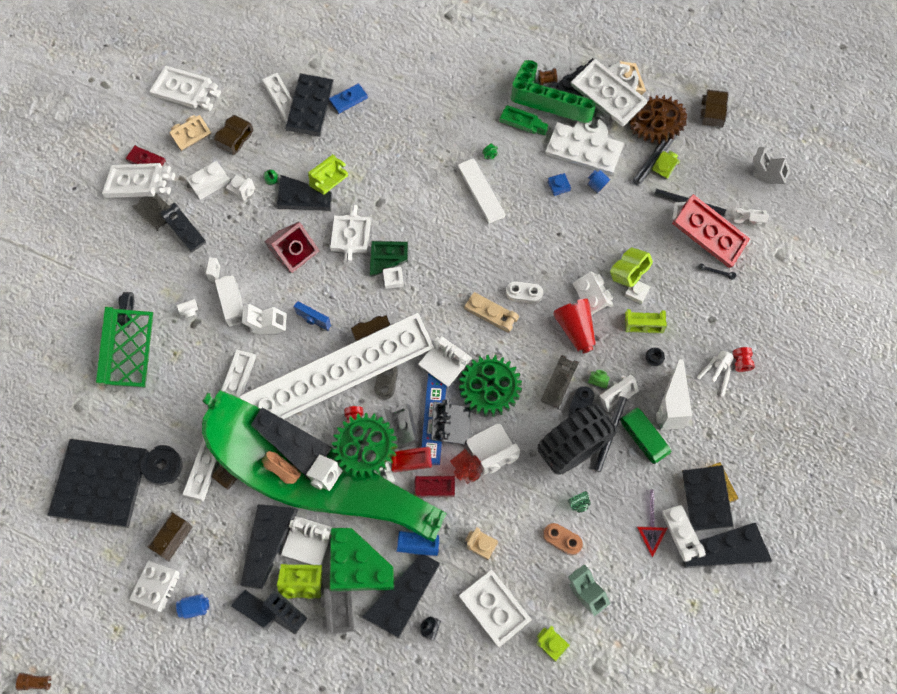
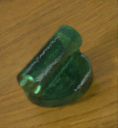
(580, 502)

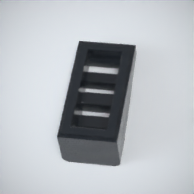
(273, 613)

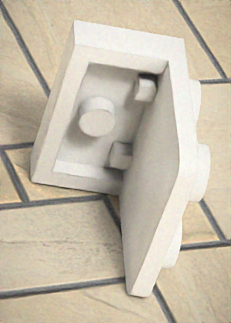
(493, 448)

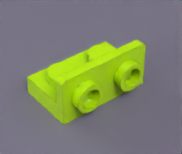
(300, 581)

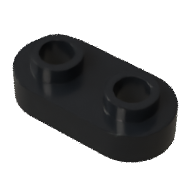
(126, 302)
(580, 402)

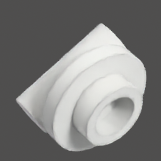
(187, 308)

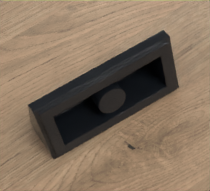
(251, 608)

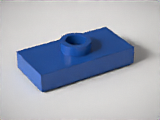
(348, 98)
(312, 316)
(413, 543)

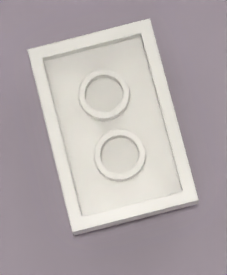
(495, 608)

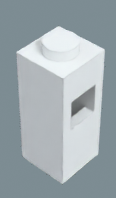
(230, 300)

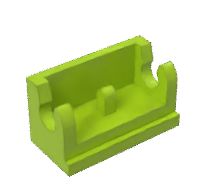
(327, 174)
(645, 322)

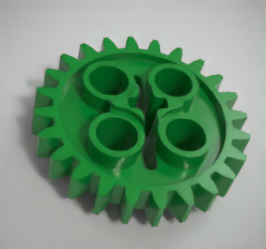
(478, 397)
(347, 441)

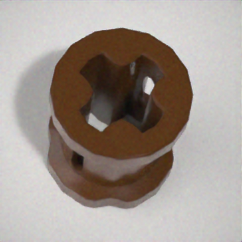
(547, 76)

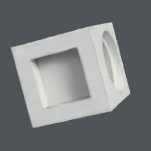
(324, 473)

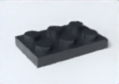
(707, 498)

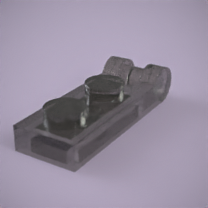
(559, 382)

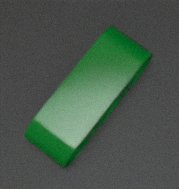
(645, 435)

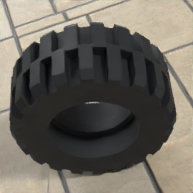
(576, 438)

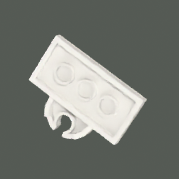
(611, 90)
(585, 146)

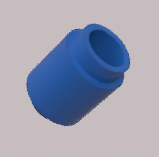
(192, 606)

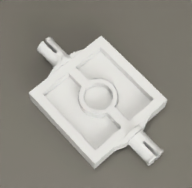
(350, 234)

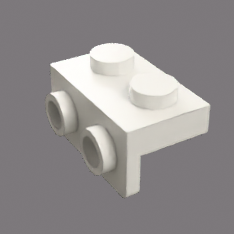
(592, 288)

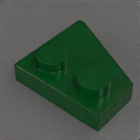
(387, 255)

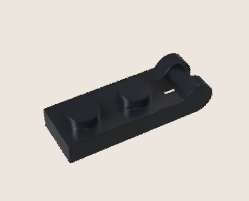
(183, 228)

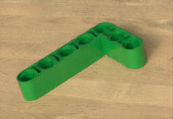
(548, 99)

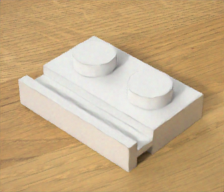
(208, 180)

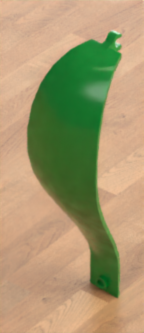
(241, 451)

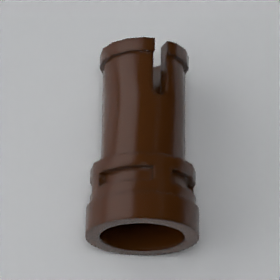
(28, 681)

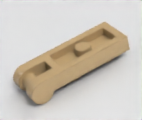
(491, 312)

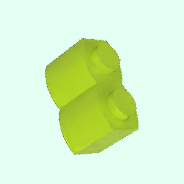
(631, 267)

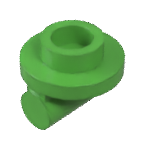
(599, 378)

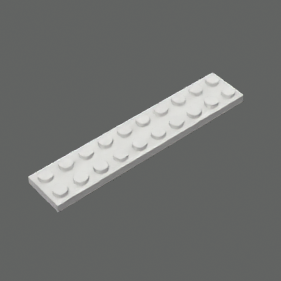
(342, 368)

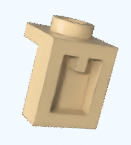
(481, 543)

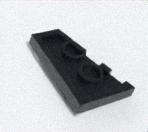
(300, 196)

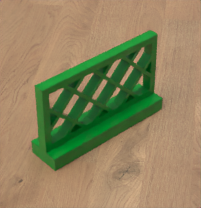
(108, 343)

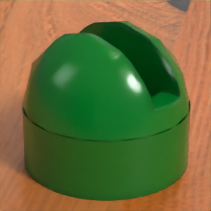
(268, 180)

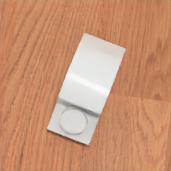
(264, 322)

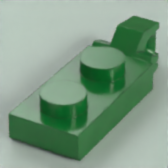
(523, 120)

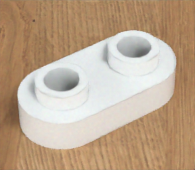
(524, 292)

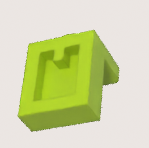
(551, 643)

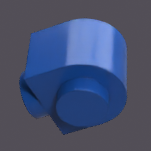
(597, 180)

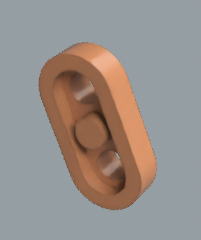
(280, 467)
(562, 540)

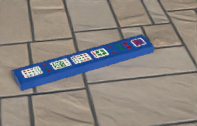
(435, 393)

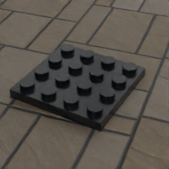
(98, 483)

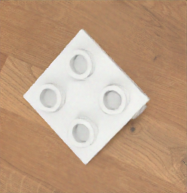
(445, 361)
(307, 541)
(154, 586)

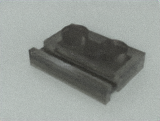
(149, 210)

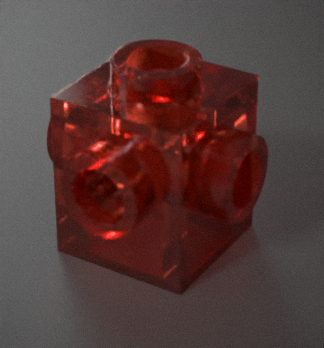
(466, 467)

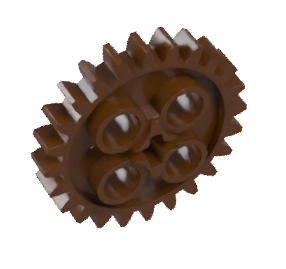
(659, 119)

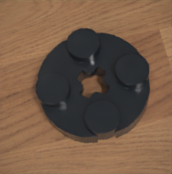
(168, 474)

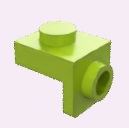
(666, 163)

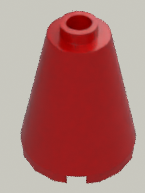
(577, 324)

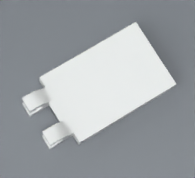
(184, 88)
(137, 180)

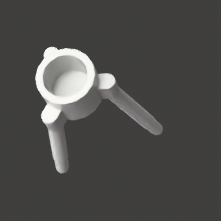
(722, 363)

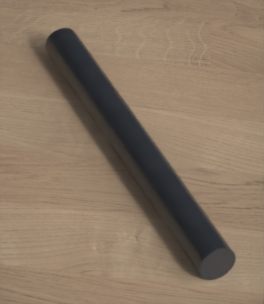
(678, 198)
(615, 419)

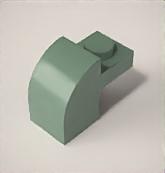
(588, 591)

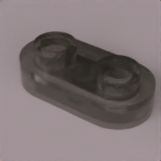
(386, 381)

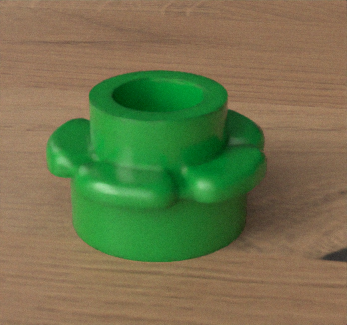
(490, 151)

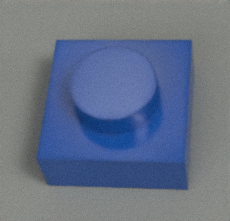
(559, 184)

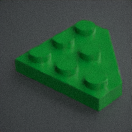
(357, 564)

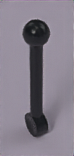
(732, 275)

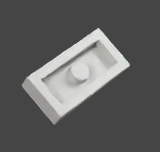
(625, 388)

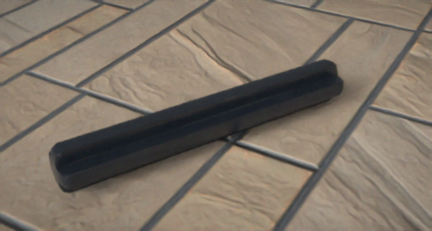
(650, 162)

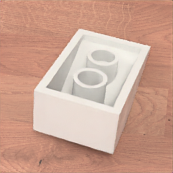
(675, 406)

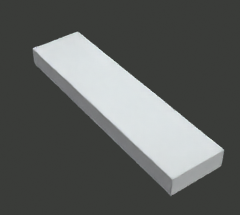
(279, 94)
(481, 190)

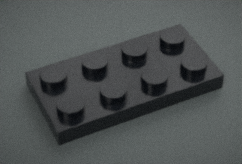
(309, 105)

